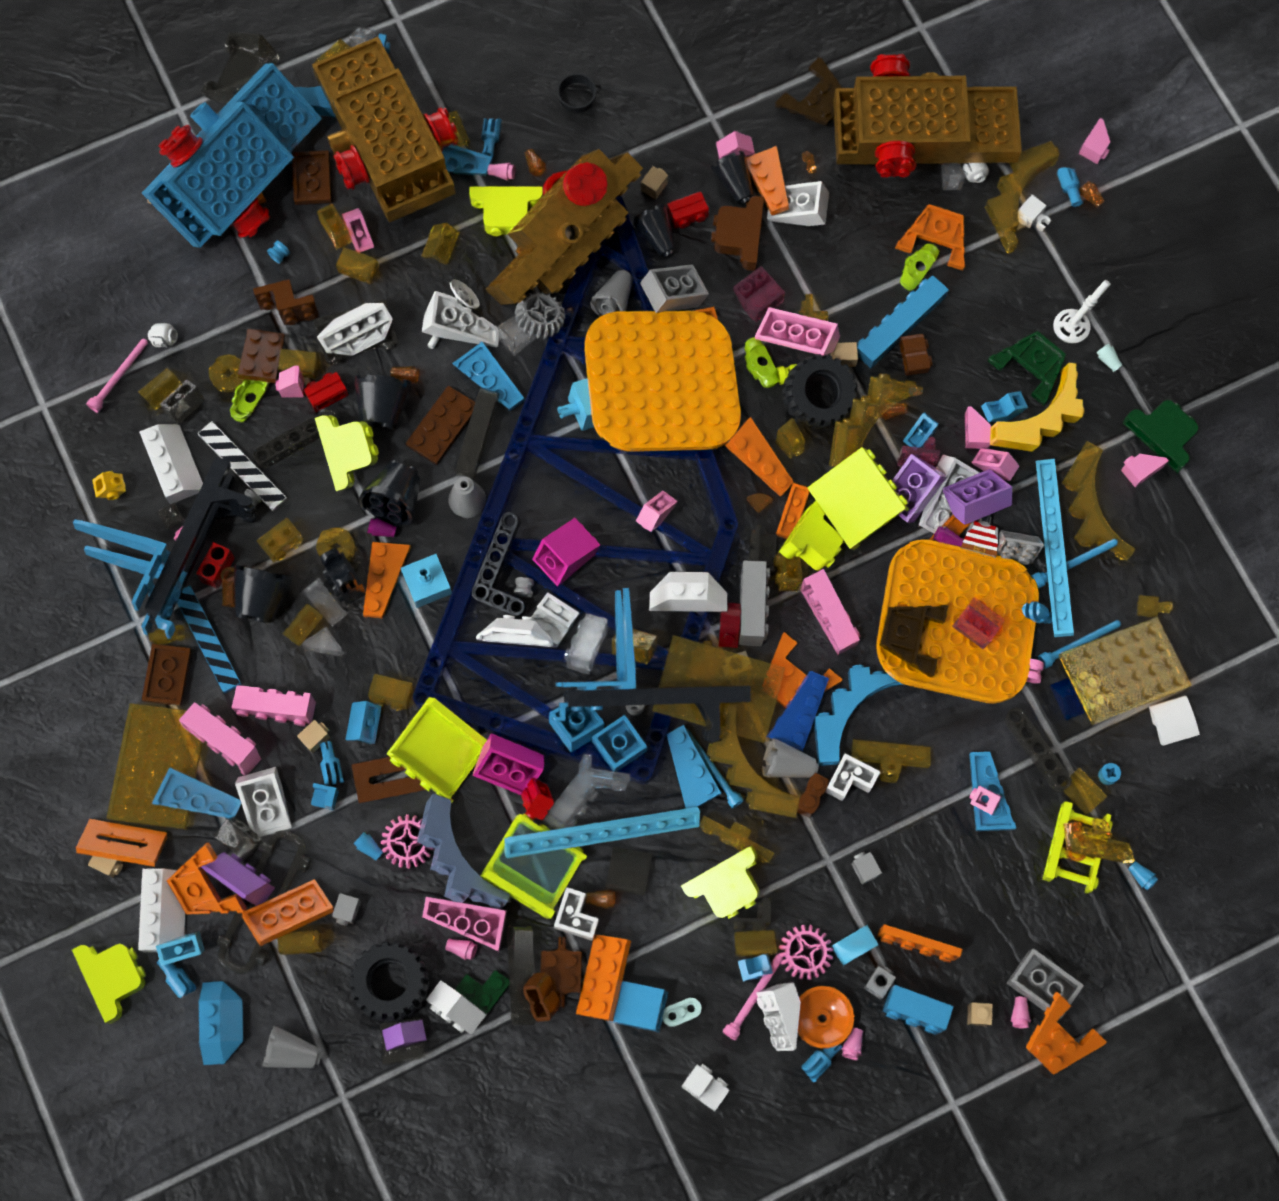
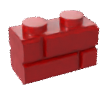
(688, 210)
(325, 391)
(537, 799)

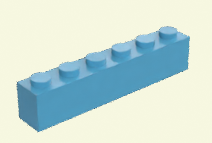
(901, 321)

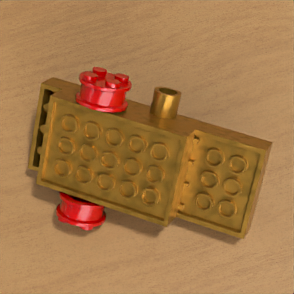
(923, 120)
(384, 131)
(566, 225)

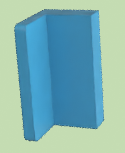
(363, 722)

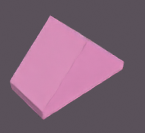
(734, 143)

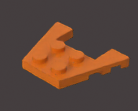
(938, 227)
(792, 675)
(195, 889)
(1054, 1045)

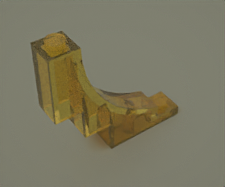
(1004, 208)

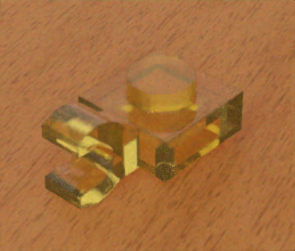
(1150, 607)
(159, 636)

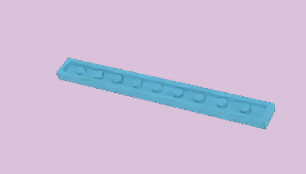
(1054, 548)
(601, 832)

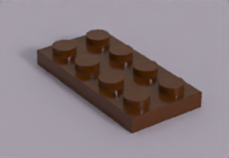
(441, 425)

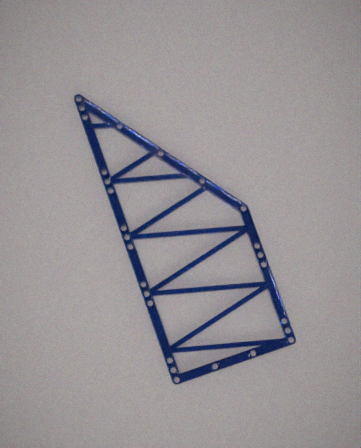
(714, 559)

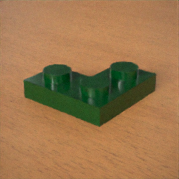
(483, 996)

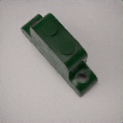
(1164, 431)

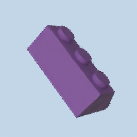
(918, 484)
(978, 496)
(240, 878)

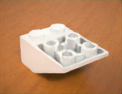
(781, 1013)

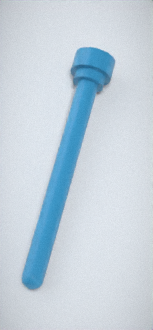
(1042, 578)
(1049, 658)
(734, 798)

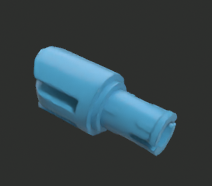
(490, 135)
(1070, 185)
(1037, 612)
(330, 762)
(177, 979)
(819, 1062)

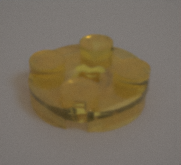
(216, 372)
(339, 536)

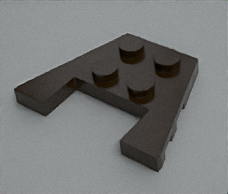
(819, 103)
(903, 634)

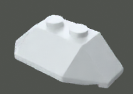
(356, 329)
(688, 593)
(516, 632)

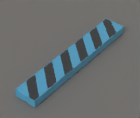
(208, 640)

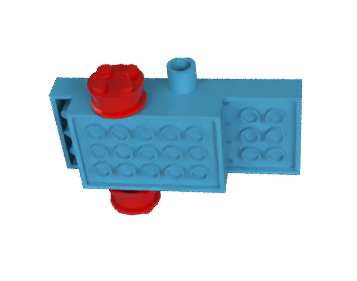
(232, 158)

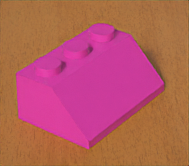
(508, 764)

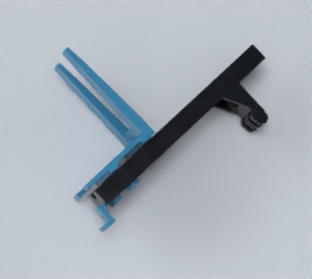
(173, 567)
(705, 698)

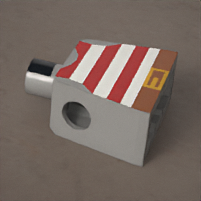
(981, 537)

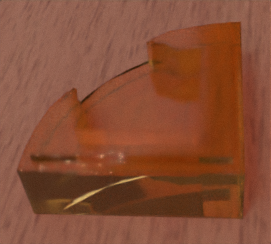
(809, 159)
(759, 501)

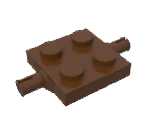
(564, 969)

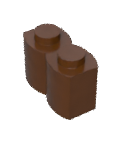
(914, 354)
(811, 797)
(541, 996)

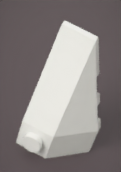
(453, 321)
(938, 509)

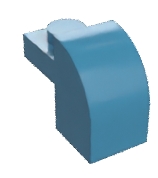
(1006, 408)

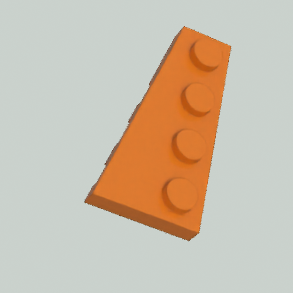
(768, 178)
(757, 454)
(383, 575)

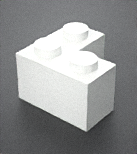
(851, 772)
(570, 916)
(455, 1008)
(705, 1088)

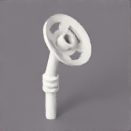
(464, 297)
(1076, 316)

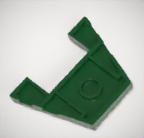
(1038, 357)

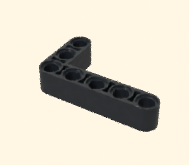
(496, 567)

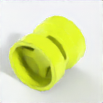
(783, 373)

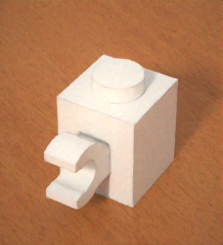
(1032, 212)

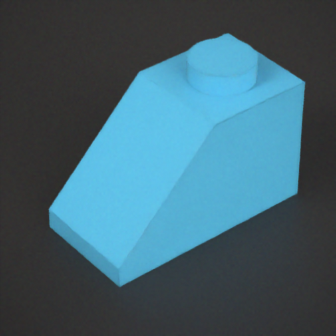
(180, 948)

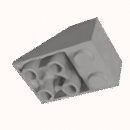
(1018, 546)

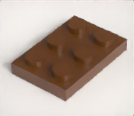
(311, 177)
(261, 356)
(166, 675)

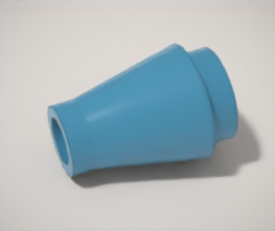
(368, 846)
(1143, 876)

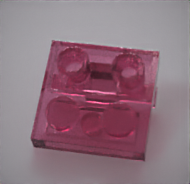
(926, 453)

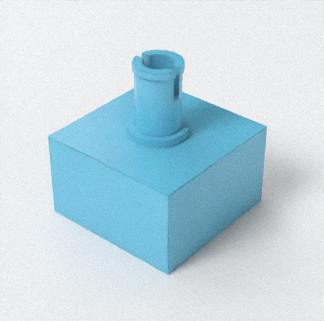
(579, 405)
(426, 580)

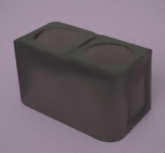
(239, 838)

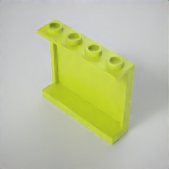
(858, 497)
(437, 749)

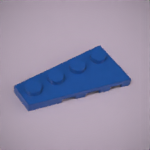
(800, 712)

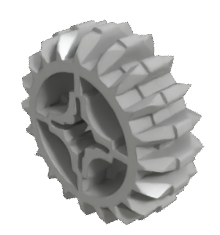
(537, 318)

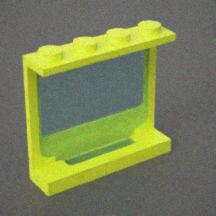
(533, 878)

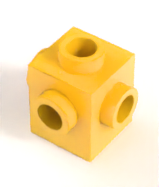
(109, 485)

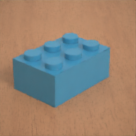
(917, 1010)

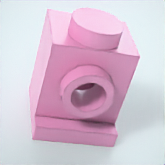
(989, 807)

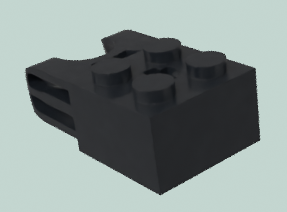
(341, 575)

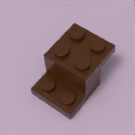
(289, 307)

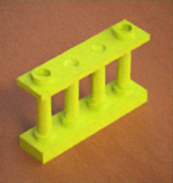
(1057, 851)

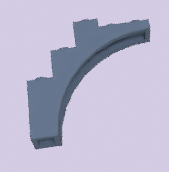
(447, 859)

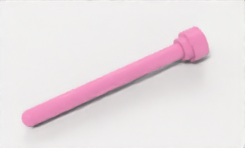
(96, 402)
(732, 1030)

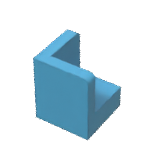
(324, 796)
(755, 967)

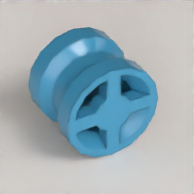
(278, 252)
(1106, 771)

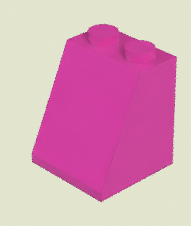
(565, 551)

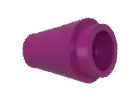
(381, 528)
(947, 536)

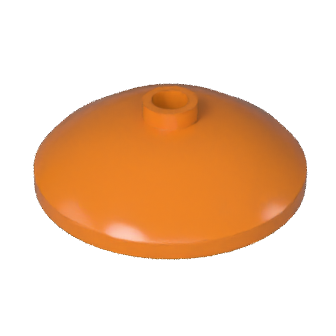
(838, 1014)

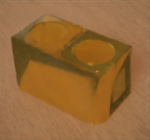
(357, 265)
(303, 359)

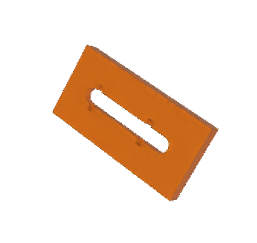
(148, 855)

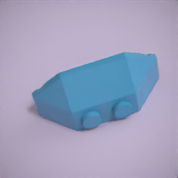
(219, 1022)

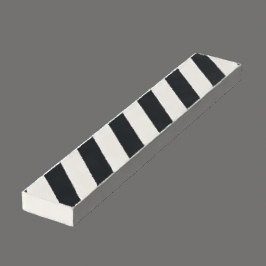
(242, 466)

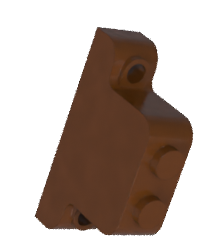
(739, 231)

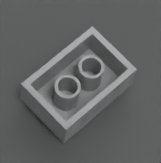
(674, 288)
(1040, 979)

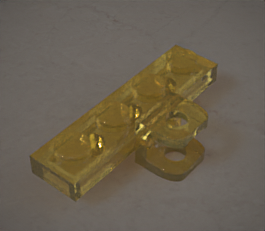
(891, 756)
(736, 837)
(1098, 843)

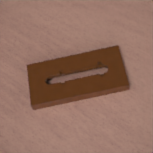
(369, 792)

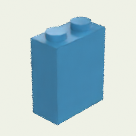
(640, 1006)

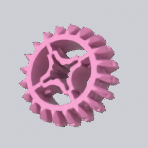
(408, 859)
(809, 960)

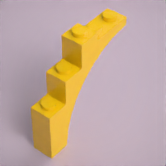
(1028, 433)

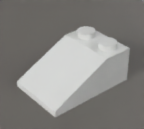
(806, 205)
(264, 801)

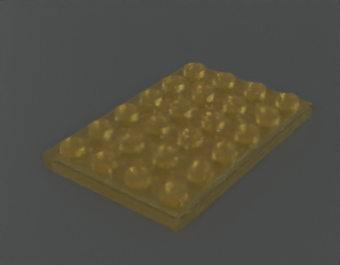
(706, 666)
(1124, 670)
(150, 746)

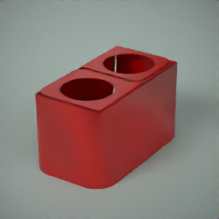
(216, 578)

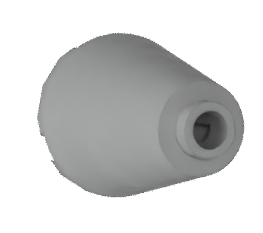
(614, 294)
(467, 498)
(787, 761)
(289, 1051)

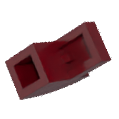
(729, 626)

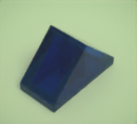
(1067, 699)

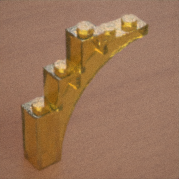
(865, 412)
(1085, 505)
(763, 795)

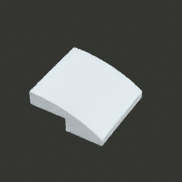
(555, 617)
(1174, 720)

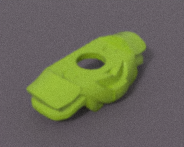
(911, 276)
(766, 374)
(241, 408)

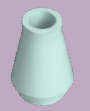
(1109, 357)

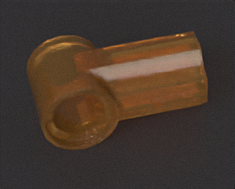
(227, 588)
(1068, 828)

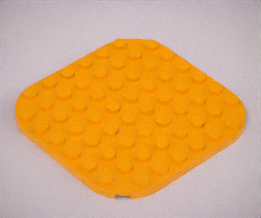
(661, 380)
(951, 576)

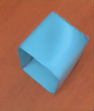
(854, 945)

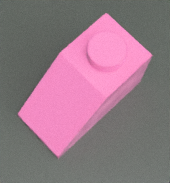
(1096, 143)
(358, 230)
(291, 383)
(976, 430)
(998, 461)
(1142, 467)
(656, 511)

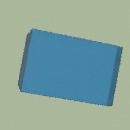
(921, 431)

